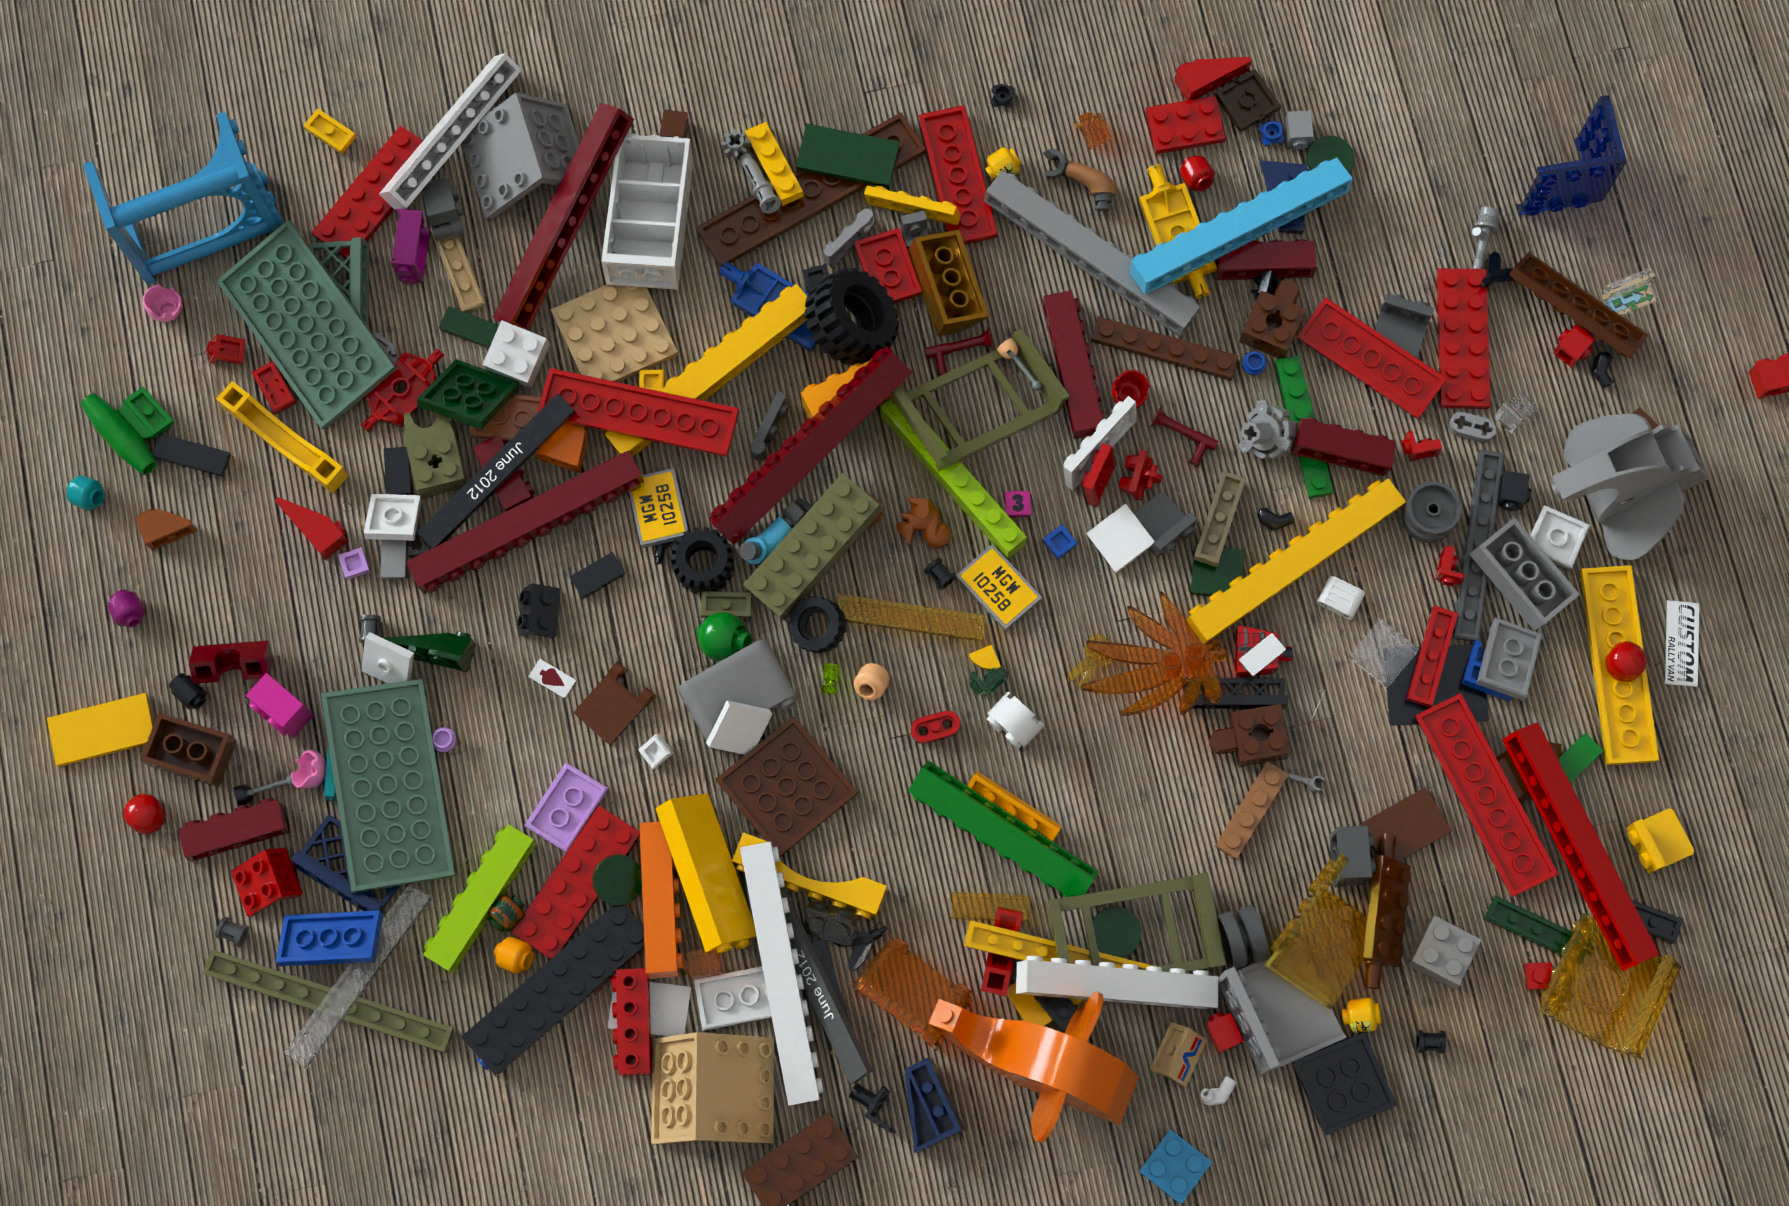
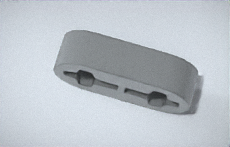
(1470, 431)

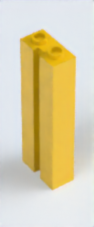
(707, 873)

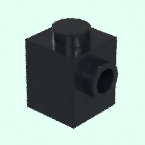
(1514, 491)

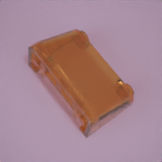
(909, 989)

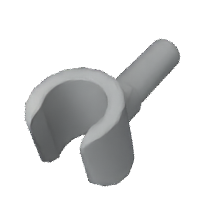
(1307, 781)

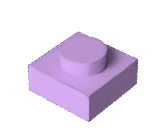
(354, 563)

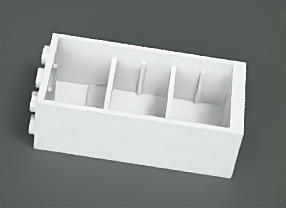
(648, 212)

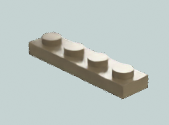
(1219, 518)

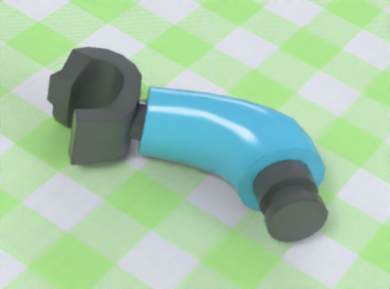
(758, 548)

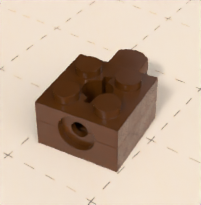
(1274, 320)
(1254, 736)

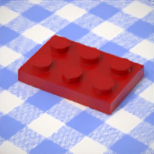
(1185, 124)
(889, 261)

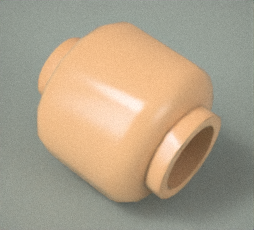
(871, 681)

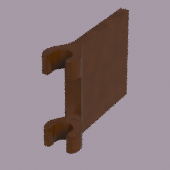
(611, 706)

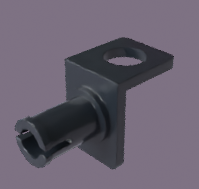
(872, 1102)

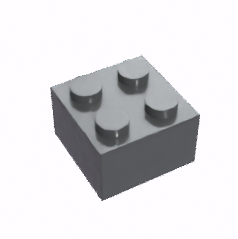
(1354, 844)

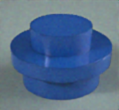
(1254, 363)

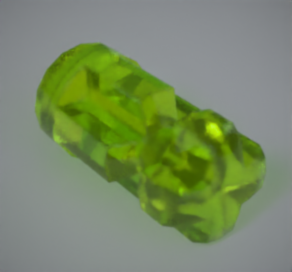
(830, 676)

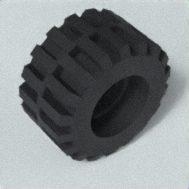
(696, 542)

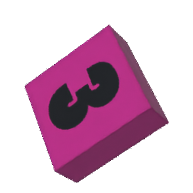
(1017, 503)

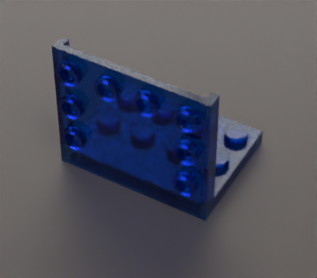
(1581, 180)

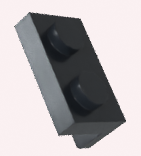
(538, 611)

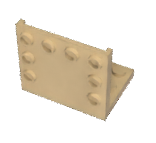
(712, 1089)

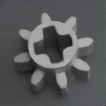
(736, 150)

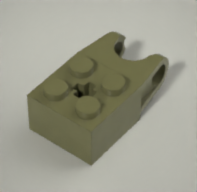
(432, 447)

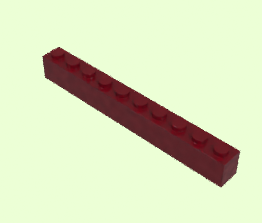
(564, 216)
(809, 445)
(525, 522)

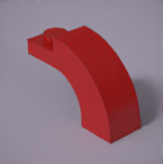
(999, 967)

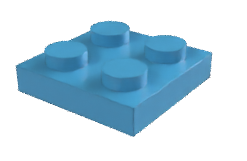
(1175, 1166)

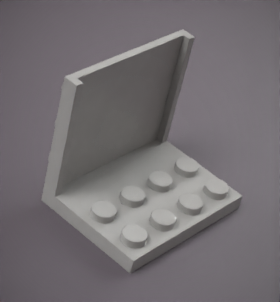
(519, 149)
(1276, 1016)

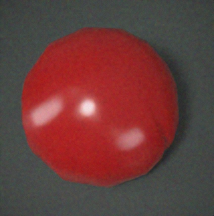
(1131, 384)
(1626, 661)
(144, 813)

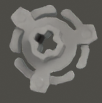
(1266, 431)

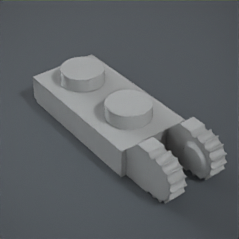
(837, 249)

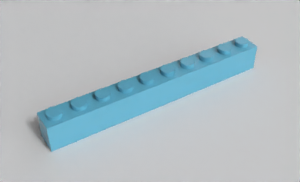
(1240, 225)

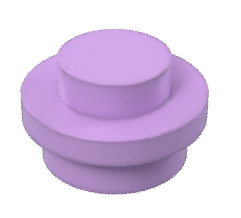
(443, 739)

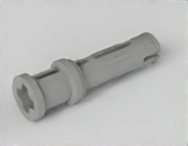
(762, 189)

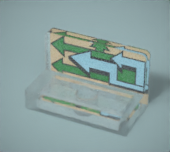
(1630, 292)

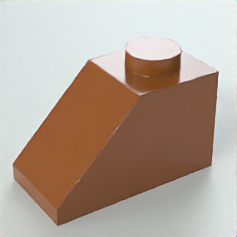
(163, 527)

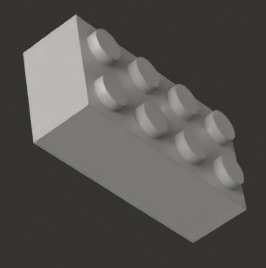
(1524, 574)

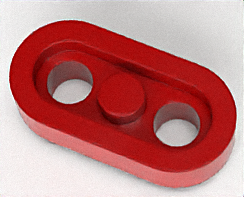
(935, 728)

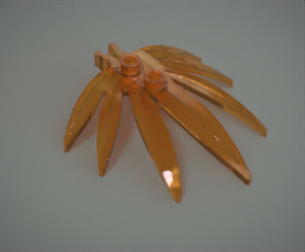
(1184, 664)

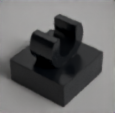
(1267, 282)

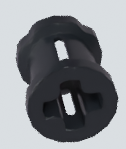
(939, 574)
(1430, 1041)

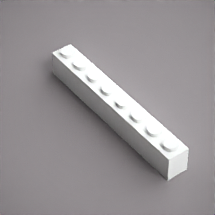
(450, 132)
(1117, 984)

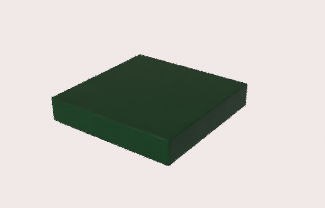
(1210, 579)

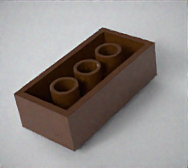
(800, 1163)

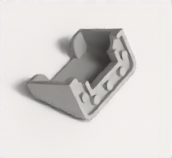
(745, 677)

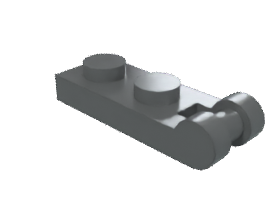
(769, 427)

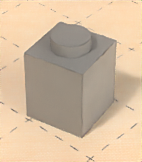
(1298, 129)

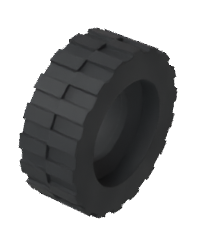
(799, 619)

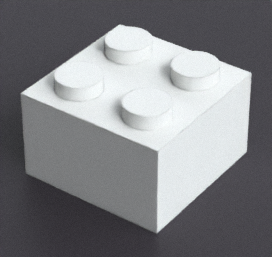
(516, 354)

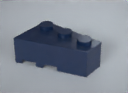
(930, 1106)

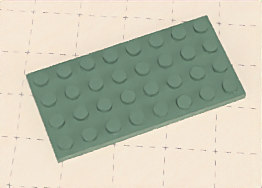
(306, 324)
(387, 785)

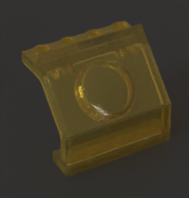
(1601, 1000)

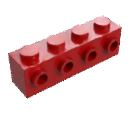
(633, 1022)

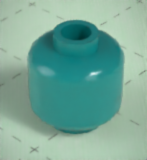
(85, 492)

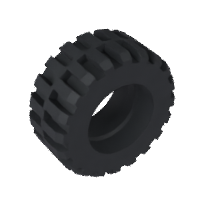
(834, 327)

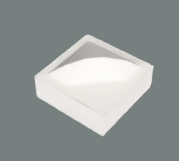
(656, 751)

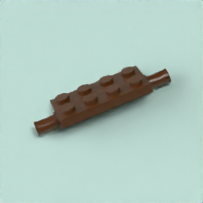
(1385, 912)

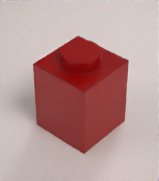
(1223, 1032)

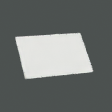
(667, 1009)

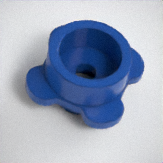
(1276, 128)

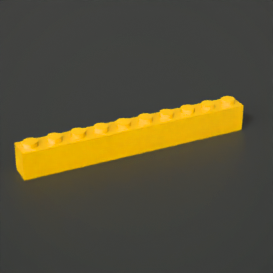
(731, 356)
(1295, 561)

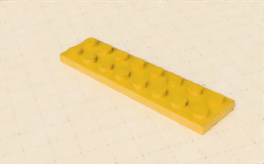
(1622, 706)

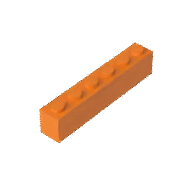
(659, 904)

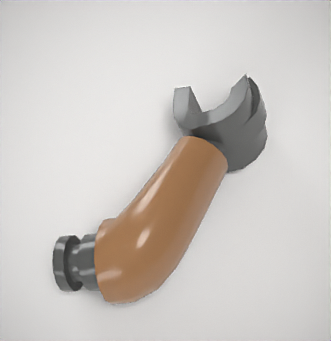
(1097, 181)

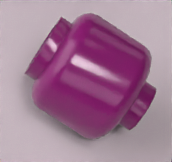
(126, 608)

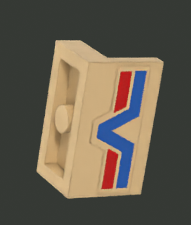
(1178, 1053)

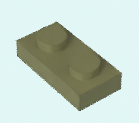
(731, 602)

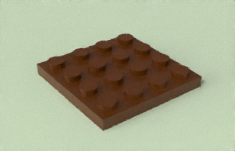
(786, 786)

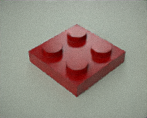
(1099, 475)

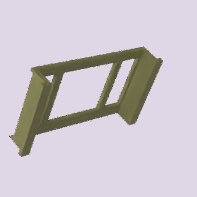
(1051, 390)
(1204, 907)

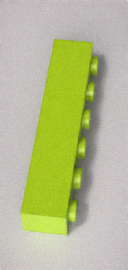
(484, 887)

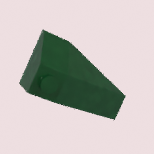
(440, 649)

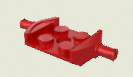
(390, 406)

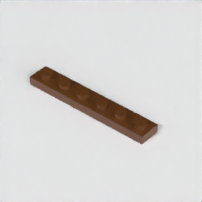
(1164, 348)

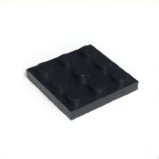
(1344, 1084)

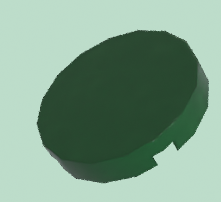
(1329, 148)
(617, 879)
(1116, 931)

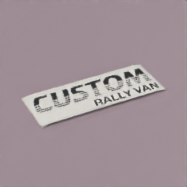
(1682, 643)

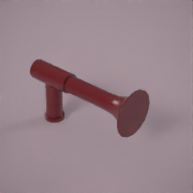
(939, 351)
(1203, 440)

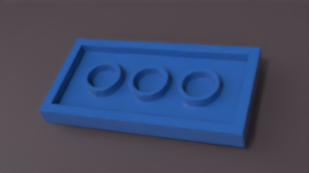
(329, 938)

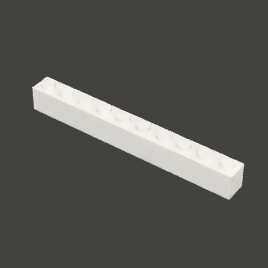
(780, 974)

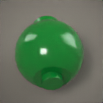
(722, 636)

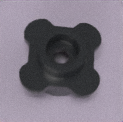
(1005, 90)

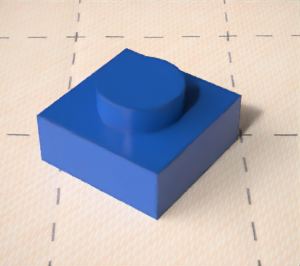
(1060, 542)

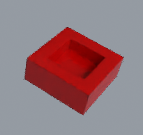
(1537, 975)

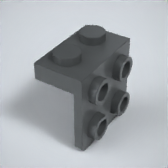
(1404, 322)
(1165, 523)

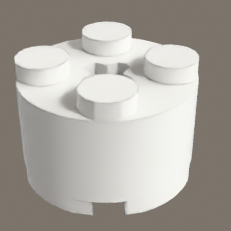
(1015, 719)

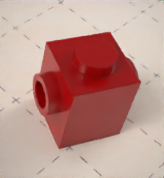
(1574, 345)

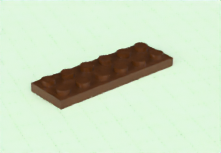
(1578, 305)

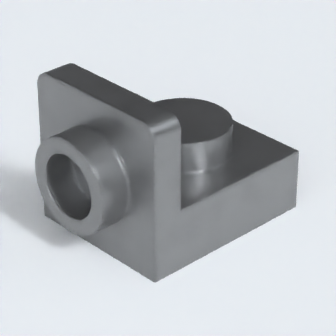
(913, 226)

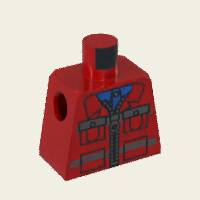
(1248, 638)

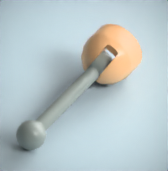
(1009, 350)

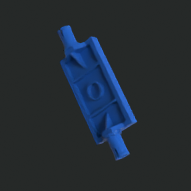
(758, 288)

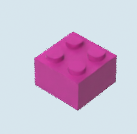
(274, 701)

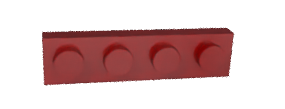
(1432, 656)

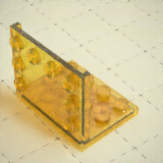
(1322, 942)

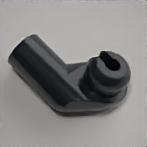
(1600, 368)
(1274, 521)

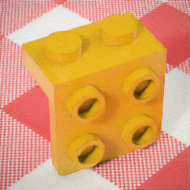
(1659, 840)

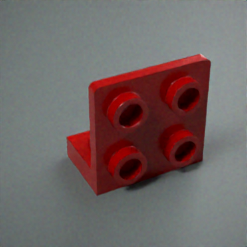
(266, 880)

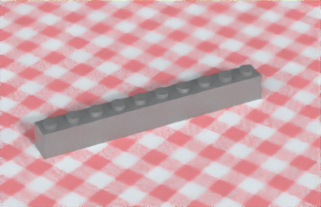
(1087, 251)

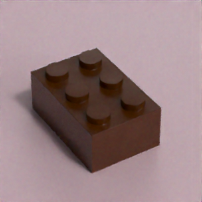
(188, 750)

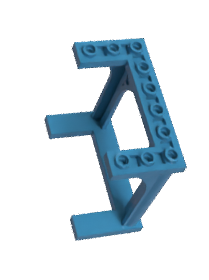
(222, 172)

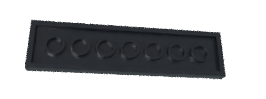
(556, 989)

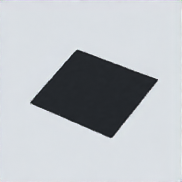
(1450, 684)

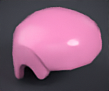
(162, 303)
(310, 771)

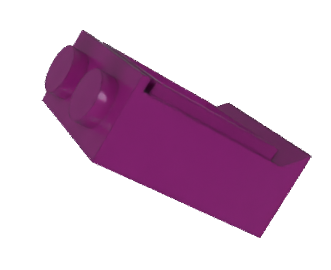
(410, 247)

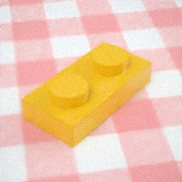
(329, 131)

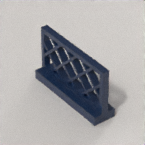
(334, 880)

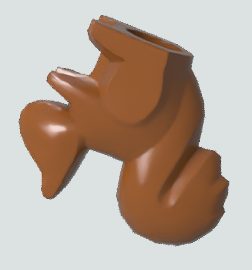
(925, 518)

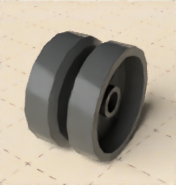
(1433, 498)
(1243, 936)

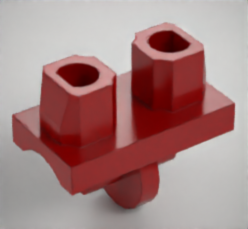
(1143, 475)

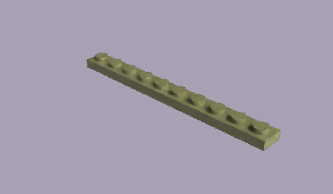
(310, 995)

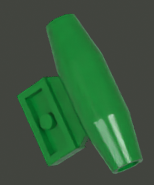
(126, 429)

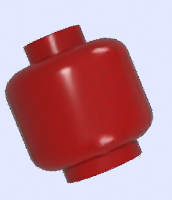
(1197, 173)

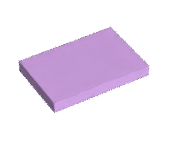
(566, 807)

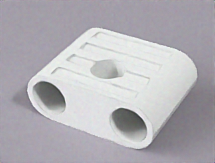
(1340, 597)

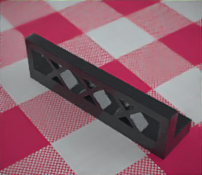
(1245, 701)

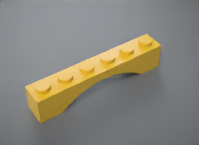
(282, 438)
(859, 894)

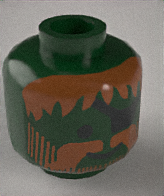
(506, 913)

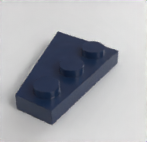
(1276, 173)

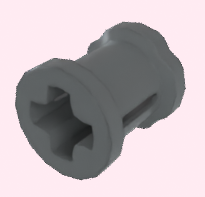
(370, 624)
(232, 931)

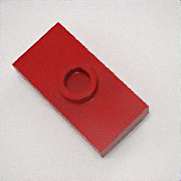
(274, 387)

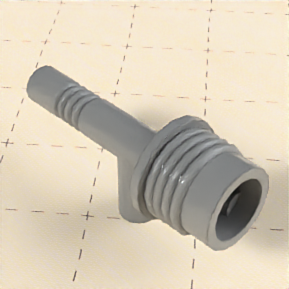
(1486, 223)

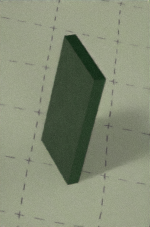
(847, 155)

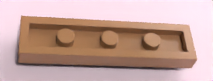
(1251, 810)

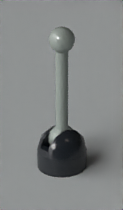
(244, 793)

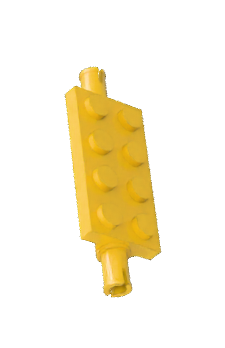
(1169, 213)

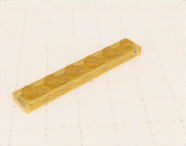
(912, 617)

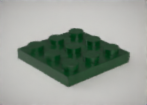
(468, 394)

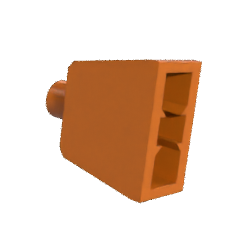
(565, 448)

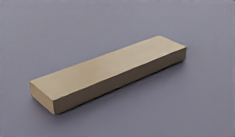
(460, 273)

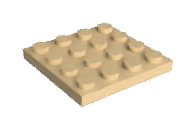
(614, 332)

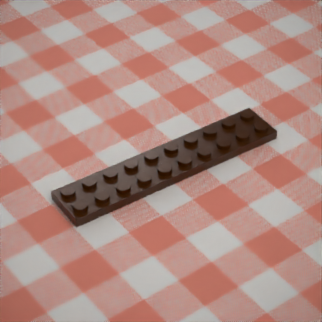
(748, 228)

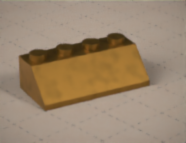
(947, 282)

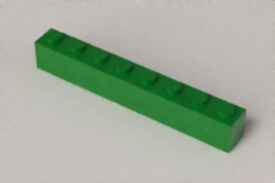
(1002, 831)

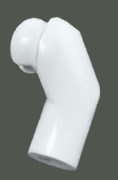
(1218, 1095)

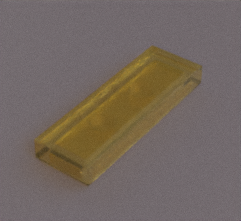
(984, 905)

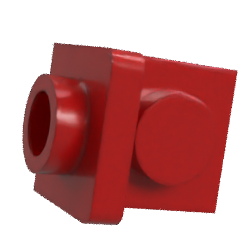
(226, 349)
(1423, 449)
(1447, 563)

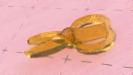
(1089, 664)

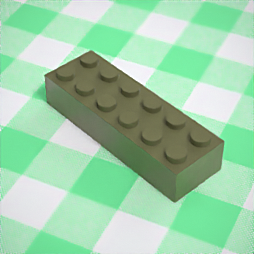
(813, 546)

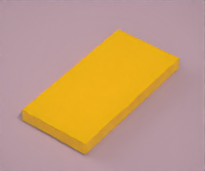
(100, 729)

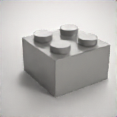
(1444, 952)

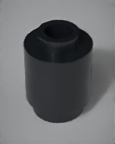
(187, 692)

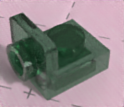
(992, 681)

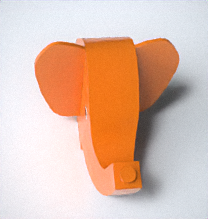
(1045, 1061)

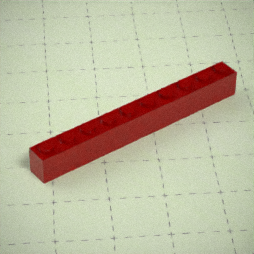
(1580, 846)

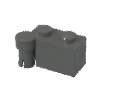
(443, 209)

